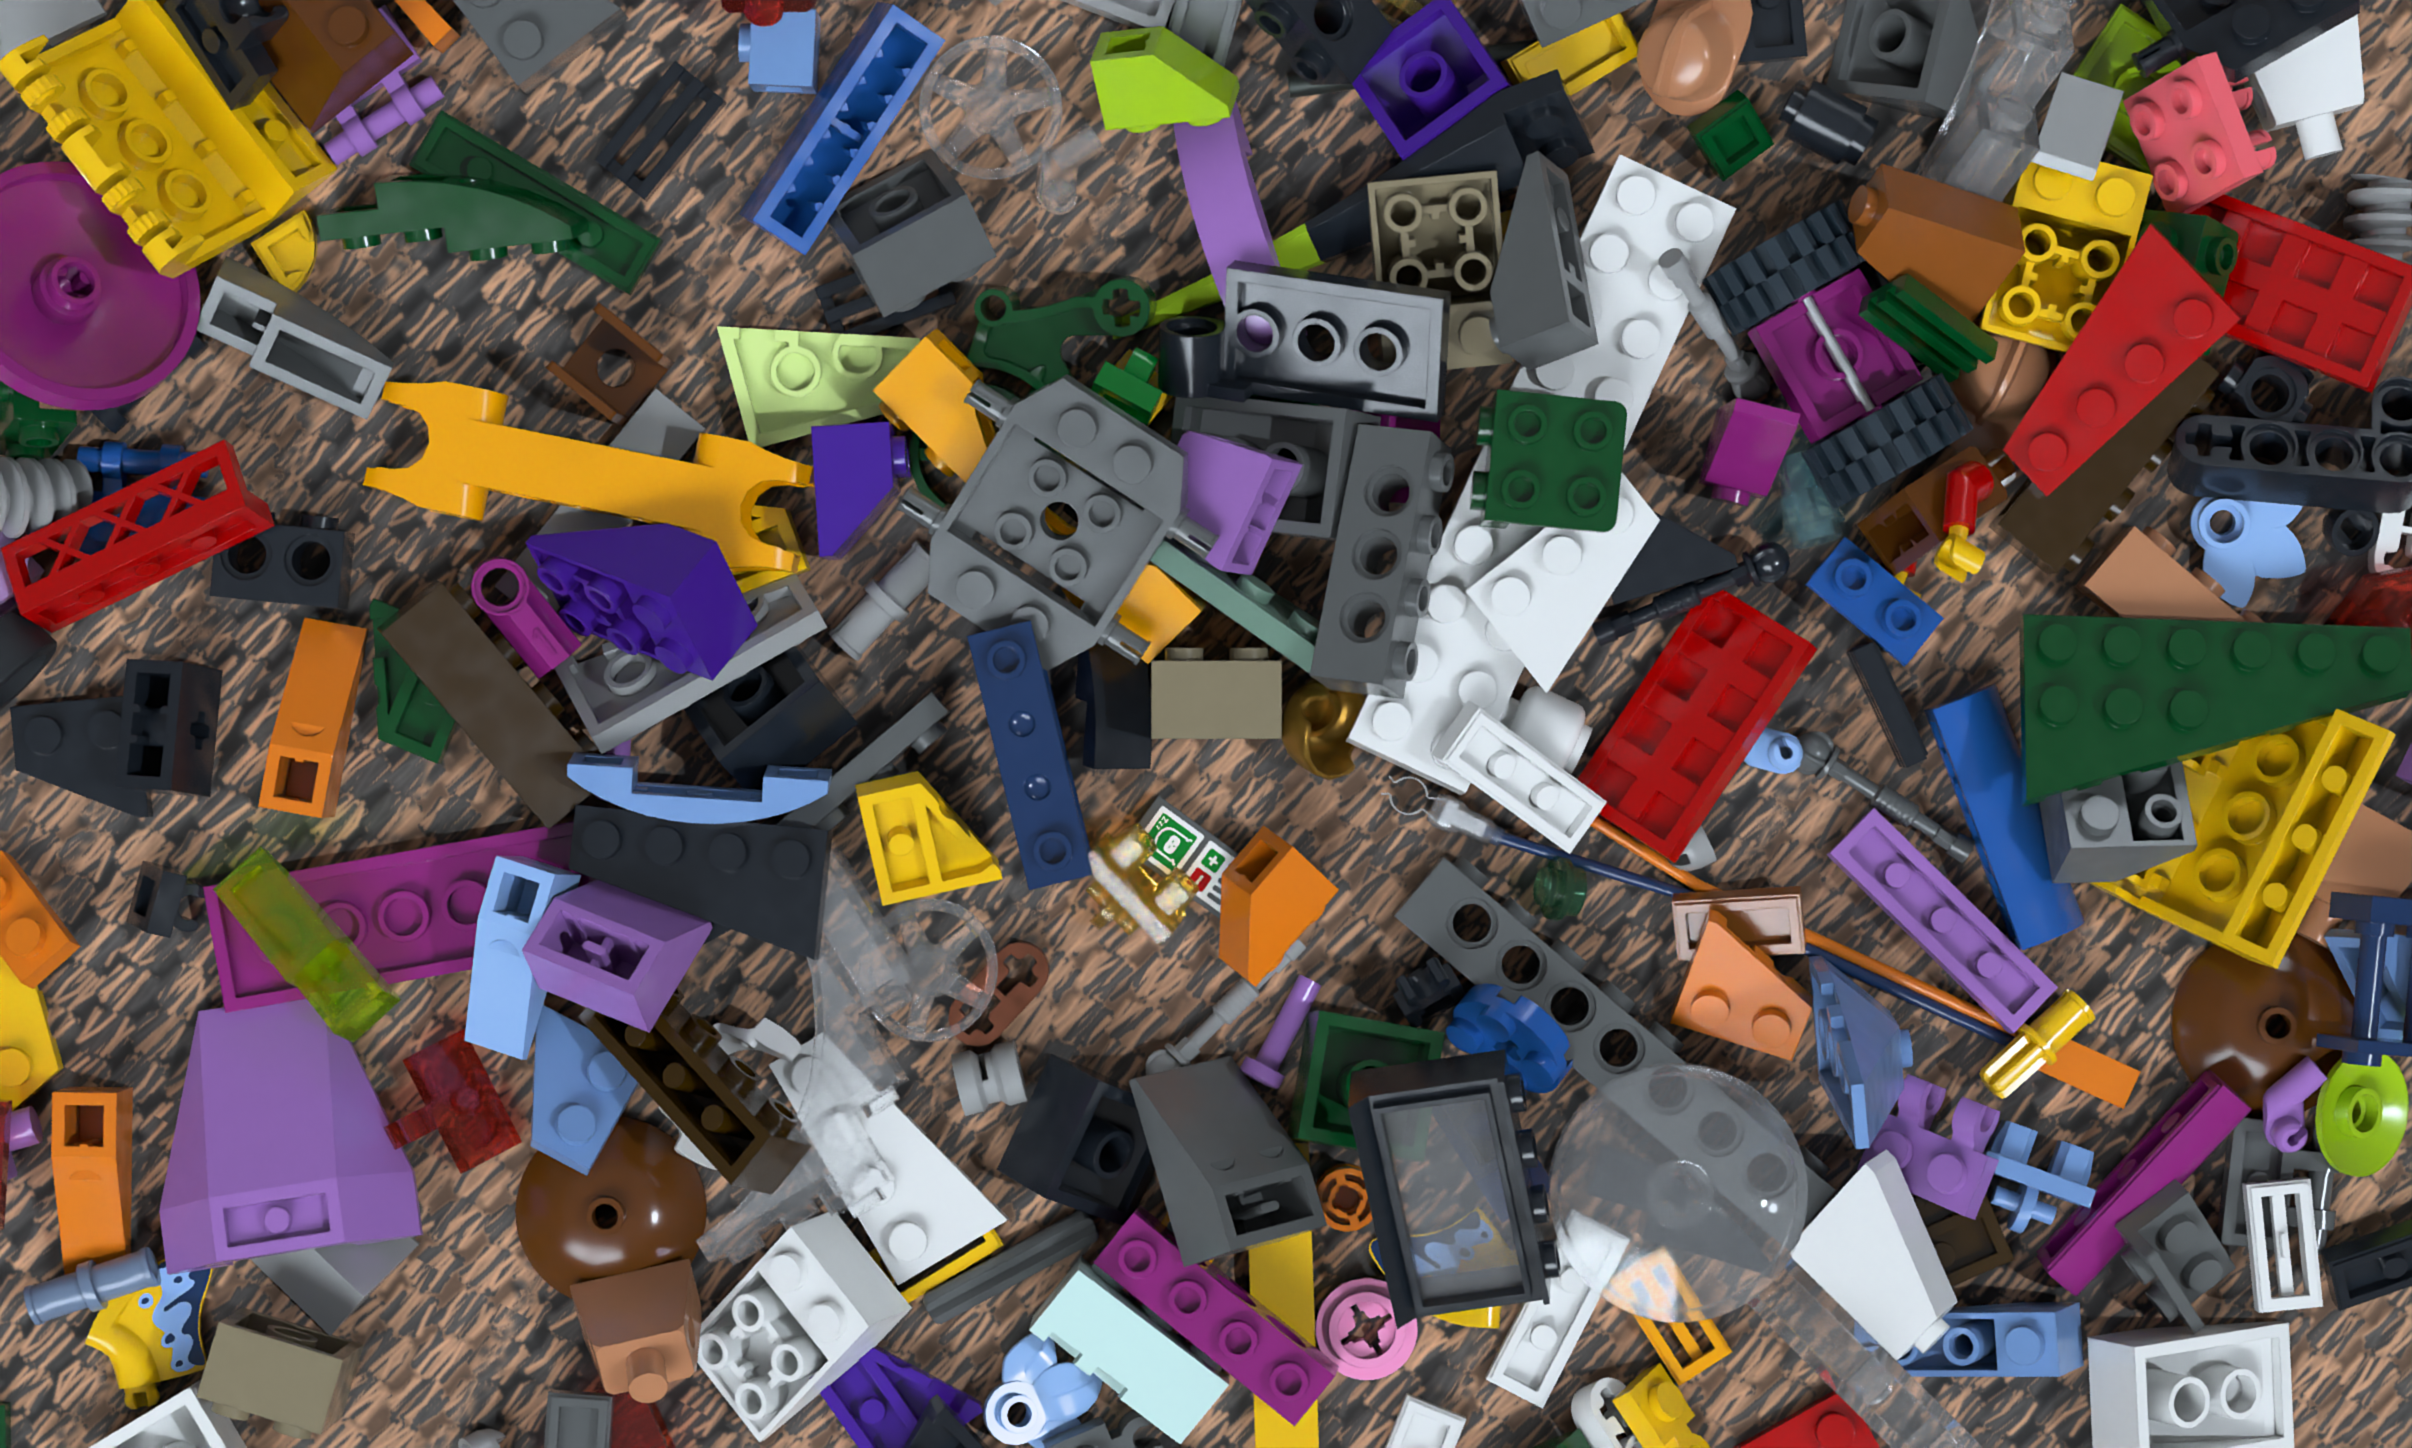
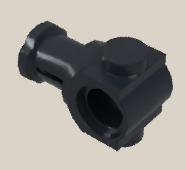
(2286, 377)

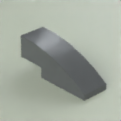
(293, 339)

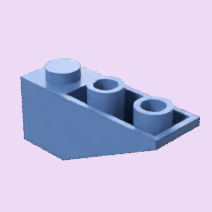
(2004, 1342)

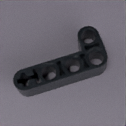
(2204, 443)

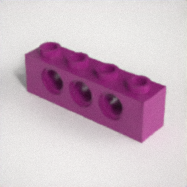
(1217, 1317)

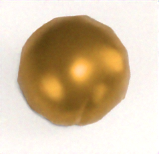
(1317, 729)

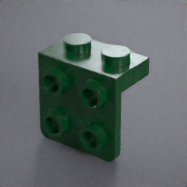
(1549, 462)

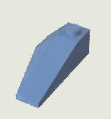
(1856, 1051)

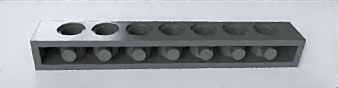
(1430, 915)

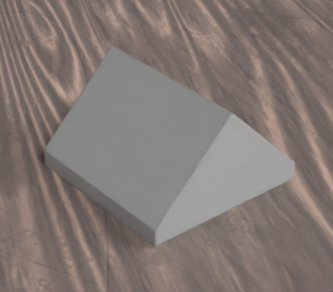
(335, 1279)

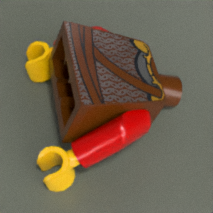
(1942, 513)

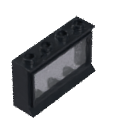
(1452, 1184)

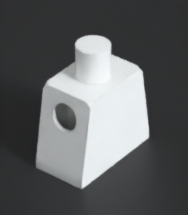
(2311, 88)

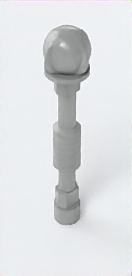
(1743, 369)
(1224, 1012)

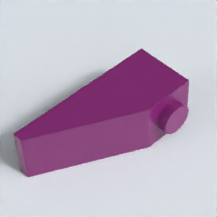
(1746, 450)

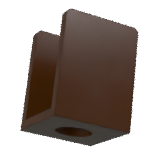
(582, 368)

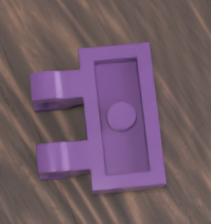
(1935, 1167)

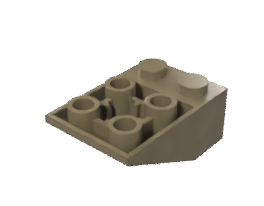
(1445, 238)

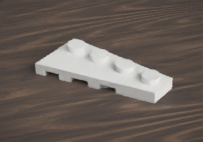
(932, 1201)

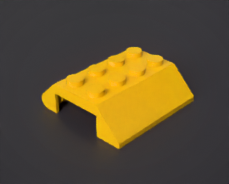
(162, 139)
(2264, 834)

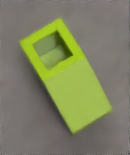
(1157, 80)

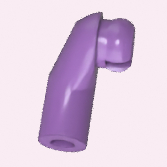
(2285, 1106)

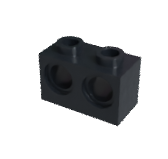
(281, 574)

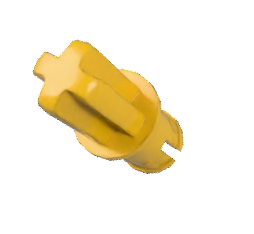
(2036, 1044)

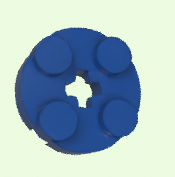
(1525, 1031)

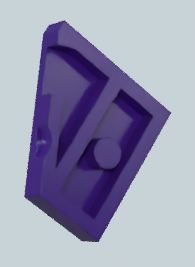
(886, 1396)

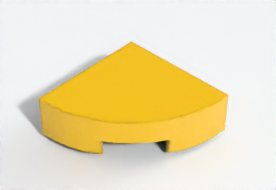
(289, 250)

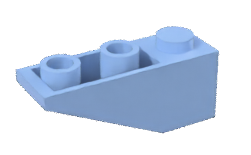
(503, 991)

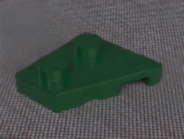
(406, 709)

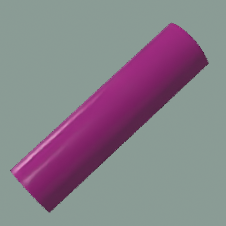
(2165, 1153)

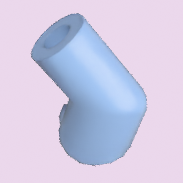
(1775, 752)

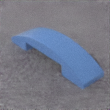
(617, 782)

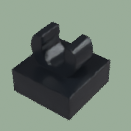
(158, 899)

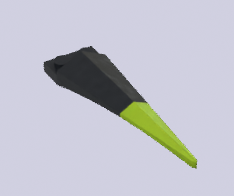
(1490, 137)

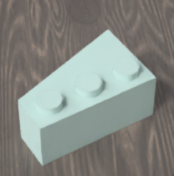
(1130, 1350)

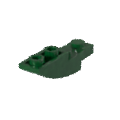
(474, 211)

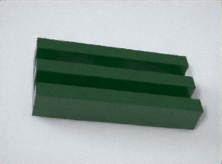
(1920, 332)

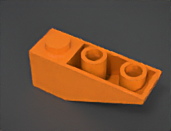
(314, 720)
(92, 1172)

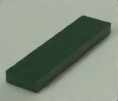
(610, 247)

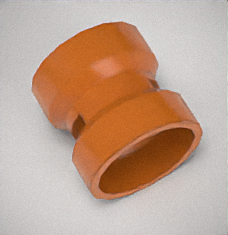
(1343, 1187)

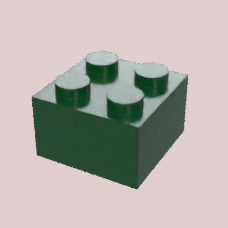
(1329, 1052)

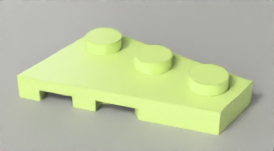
(806, 378)

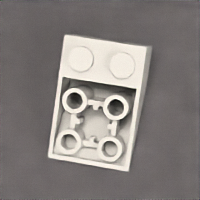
(797, 1314)

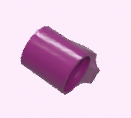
(526, 619)

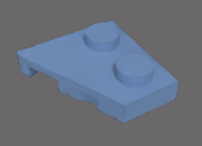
(575, 1092)

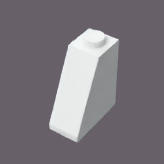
(1880, 1259)

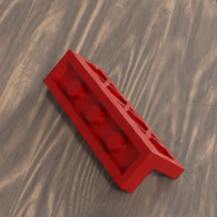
(138, 559)

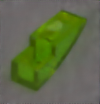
(306, 945)

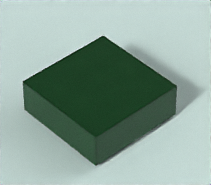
(1730, 135)

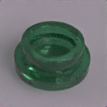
(1560, 889)

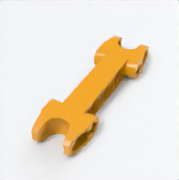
(477, 454)

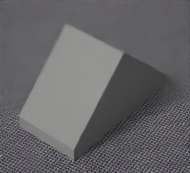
(2077, 126)

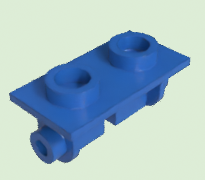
(1874, 601)

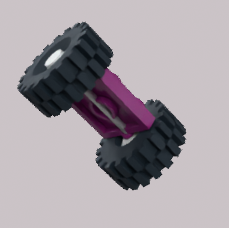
(1832, 359)

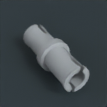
(884, 602)

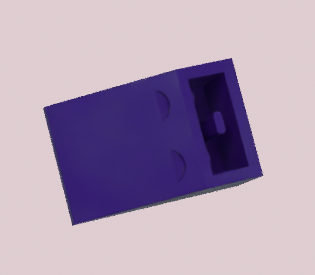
(648, 593)

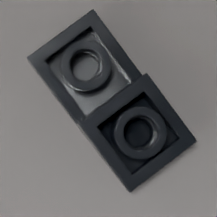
(1116, 709)

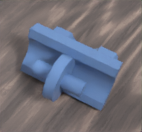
(2064, 1179)

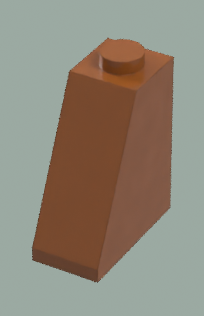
(1938, 235)

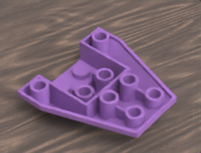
(279, 1145)

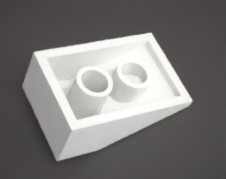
(2192, 1389)

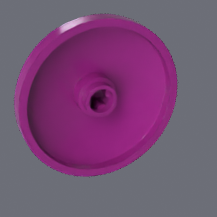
(79, 299)

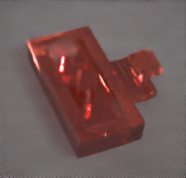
(457, 1103)

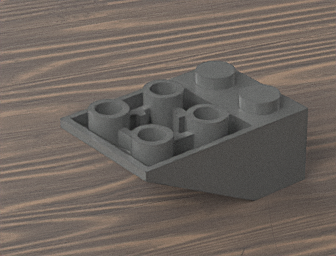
(1223, 1162)

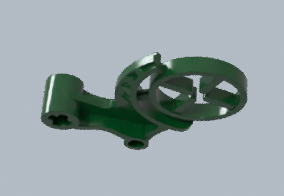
(1031, 341)

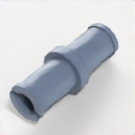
(92, 1286)

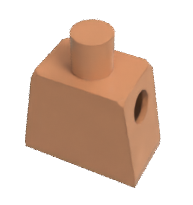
(2369, 861)
(641, 1328)

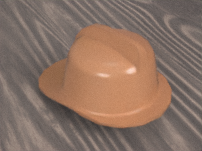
(1692, 52)
(2001, 391)

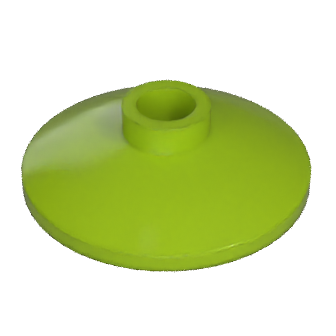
(2361, 1116)

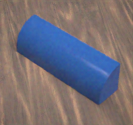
(842, 127)
(2009, 838)

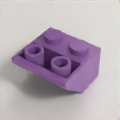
(614, 951)

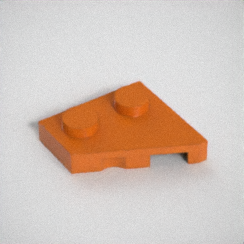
(1740, 994)

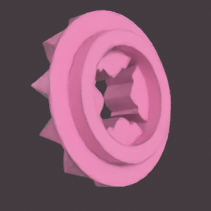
(1357, 1357)

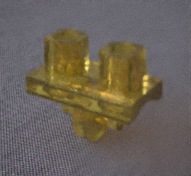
(1128, 891)

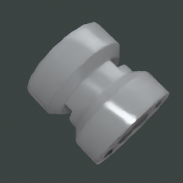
(1003, 1073)

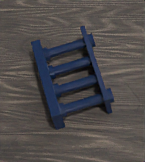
(1031, 755)
(2375, 921)

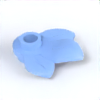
(2252, 546)
(1048, 1389)

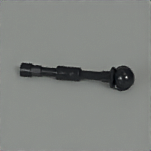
(1766, 563)

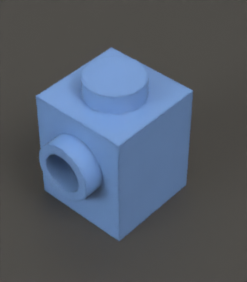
(784, 54)

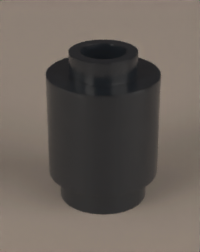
(1828, 123)

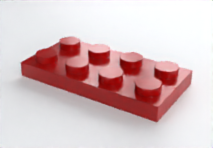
(2312, 294)
(1694, 721)

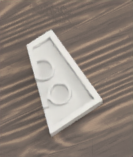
(1559, 583)

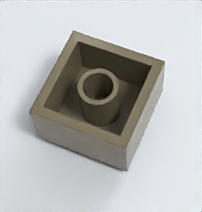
(1216, 697)
(279, 1373)

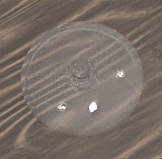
(1678, 1192)

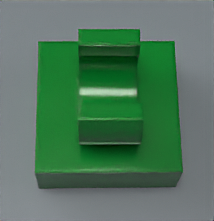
(1130, 387)

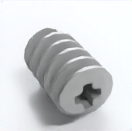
(2384, 215)
(40, 492)

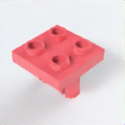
(2196, 134)

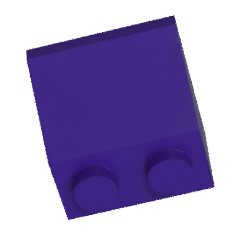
(1428, 77)
(855, 480)

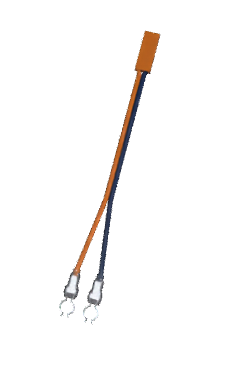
(2074, 1064)

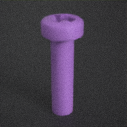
(1282, 1034)

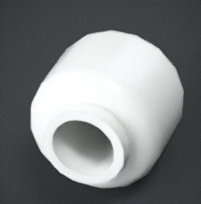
(1549, 725)

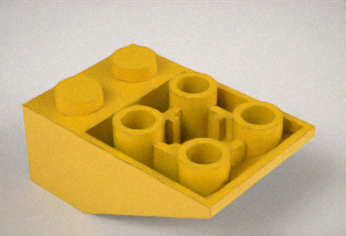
(2074, 246)

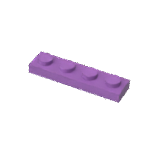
(1942, 921)

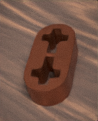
(1010, 1004)

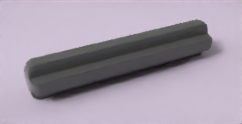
(1010, 1266)

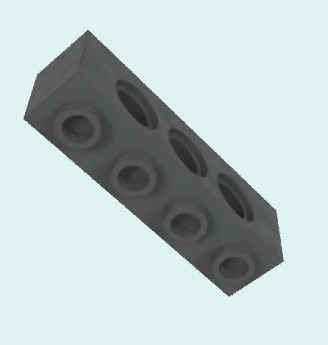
(1380, 466)

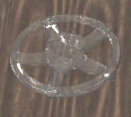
(990, 107)
(939, 969)

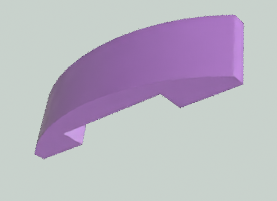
(1226, 202)

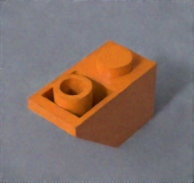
(1267, 903)

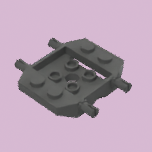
(1008, 506)

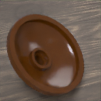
(2224, 1011)
(637, 1173)

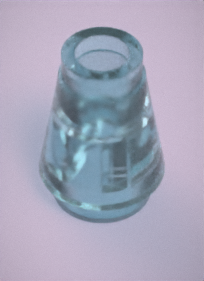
(1804, 507)

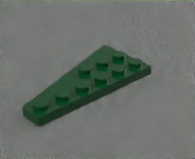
(2162, 691)

